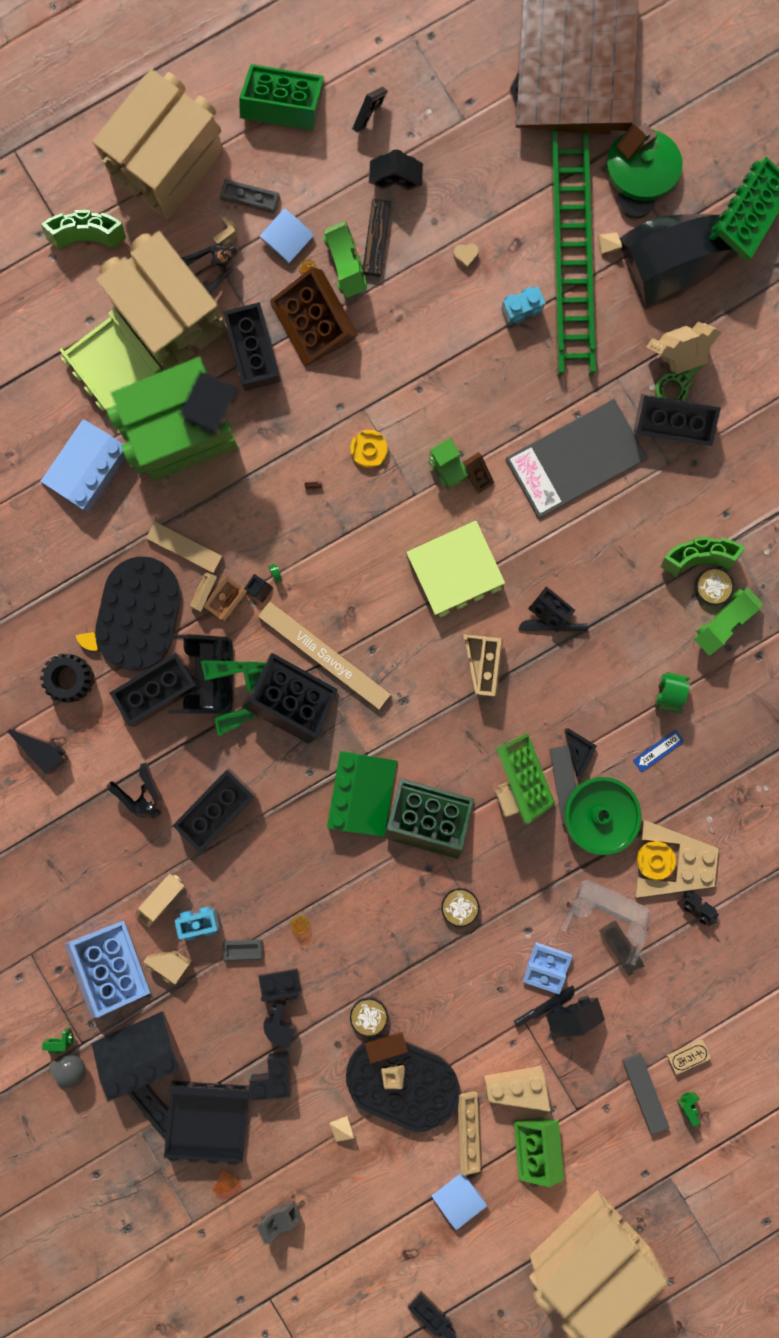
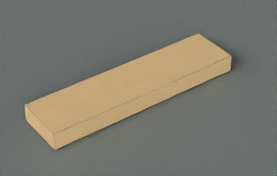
(184, 547)
(469, 1133)

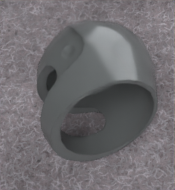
(68, 1071)

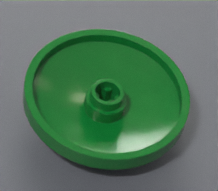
(647, 174)
(602, 815)

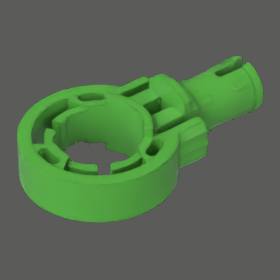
(686, 376)

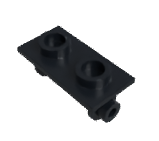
(691, 904)

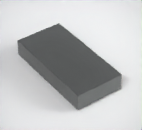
(242, 949)

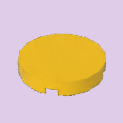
(369, 449)
(656, 860)

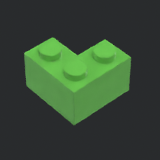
(447, 463)

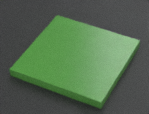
(526, 777)

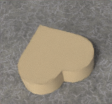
(466, 254)

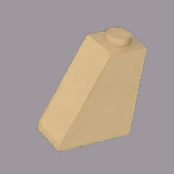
(159, 900)

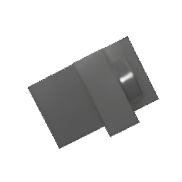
(278, 1220)

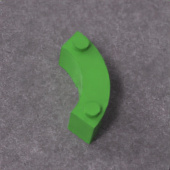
(83, 226)
(347, 262)
(702, 551)
(720, 627)

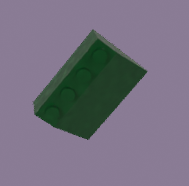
(429, 818)

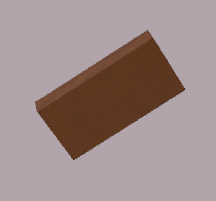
(386, 1047)

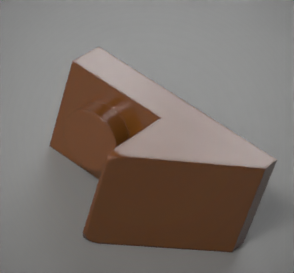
(636, 140)
(478, 472)

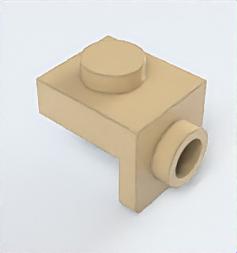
(228, 235)

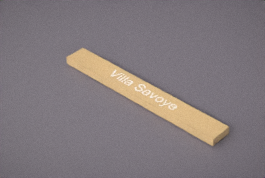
(324, 655)

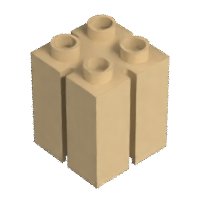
(160, 142)
(161, 300)
(595, 1271)

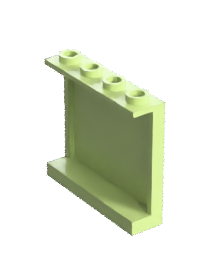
(109, 359)
(456, 569)

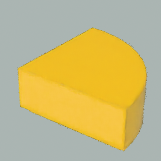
(88, 641)

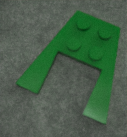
(218, 669)

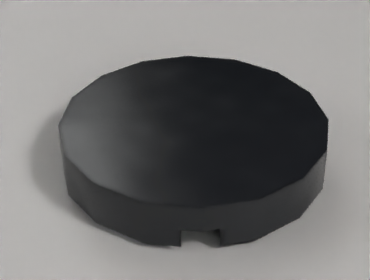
(634, 208)

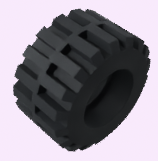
(52, 672)

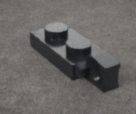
(431, 1316)

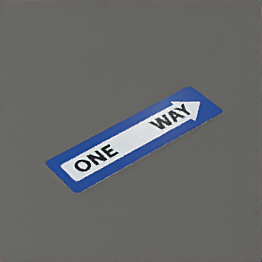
(658, 750)

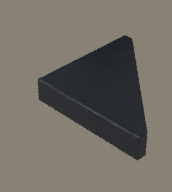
(580, 750)

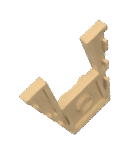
(694, 864)

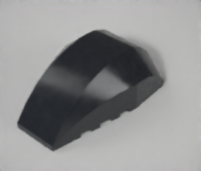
(673, 255)

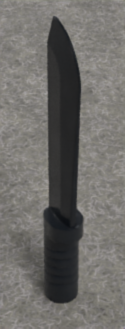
(539, 625)
(558, 999)

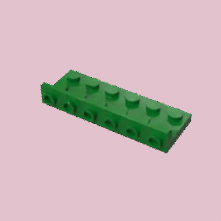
(750, 210)

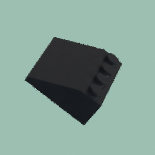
(290, 698)
(136, 1056)

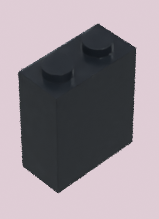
(209, 404)

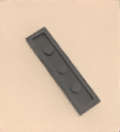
(563, 775)
(645, 1093)

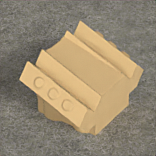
(685, 346)

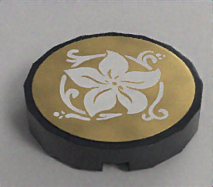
(714, 586)
(460, 907)
(368, 1017)

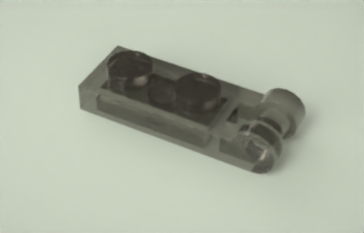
(620, 946)

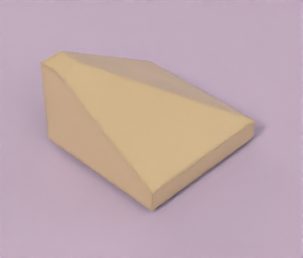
(609, 243)
(393, 1077)
(342, 1129)

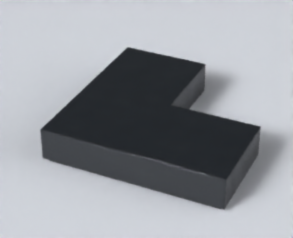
(371, 103)

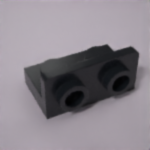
(551, 609)
(279, 985)

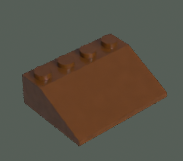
(313, 316)

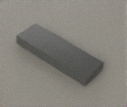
(249, 196)

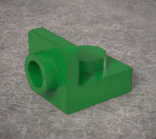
(690, 1111)

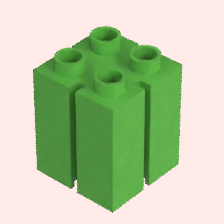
(151, 420)

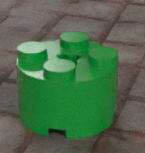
(673, 692)

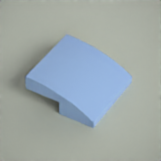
(286, 235)
(547, 968)
(459, 1201)

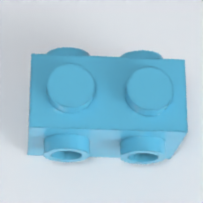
(523, 305)
(198, 923)

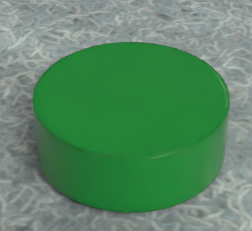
(275, 573)

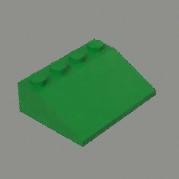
(281, 97)
(361, 794)

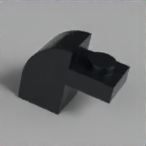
(278, 1031)

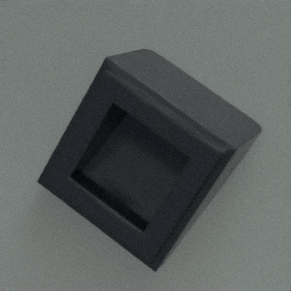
(258, 588)

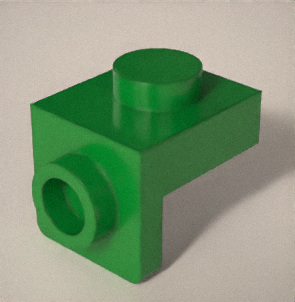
(55, 1045)

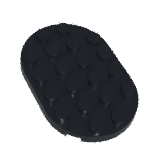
(138, 613)
(427, 1094)

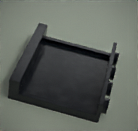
(206, 1122)

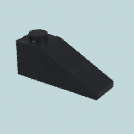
(42, 752)

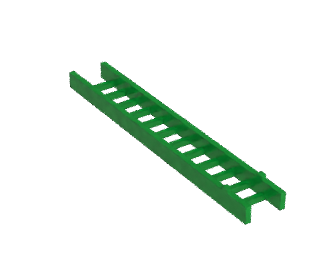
(587, 244)

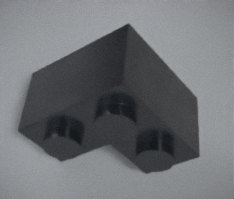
(396, 169)
(576, 1018)
(275, 1082)

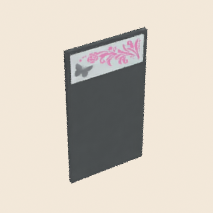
(576, 458)

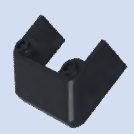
(216, 694)

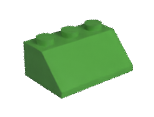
(539, 1151)

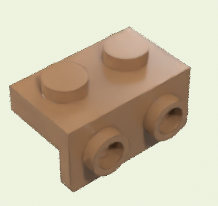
(215, 600)

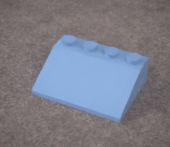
(85, 465)
(107, 969)

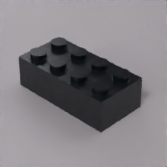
(252, 346)
(676, 419)
(154, 690)
(214, 810)

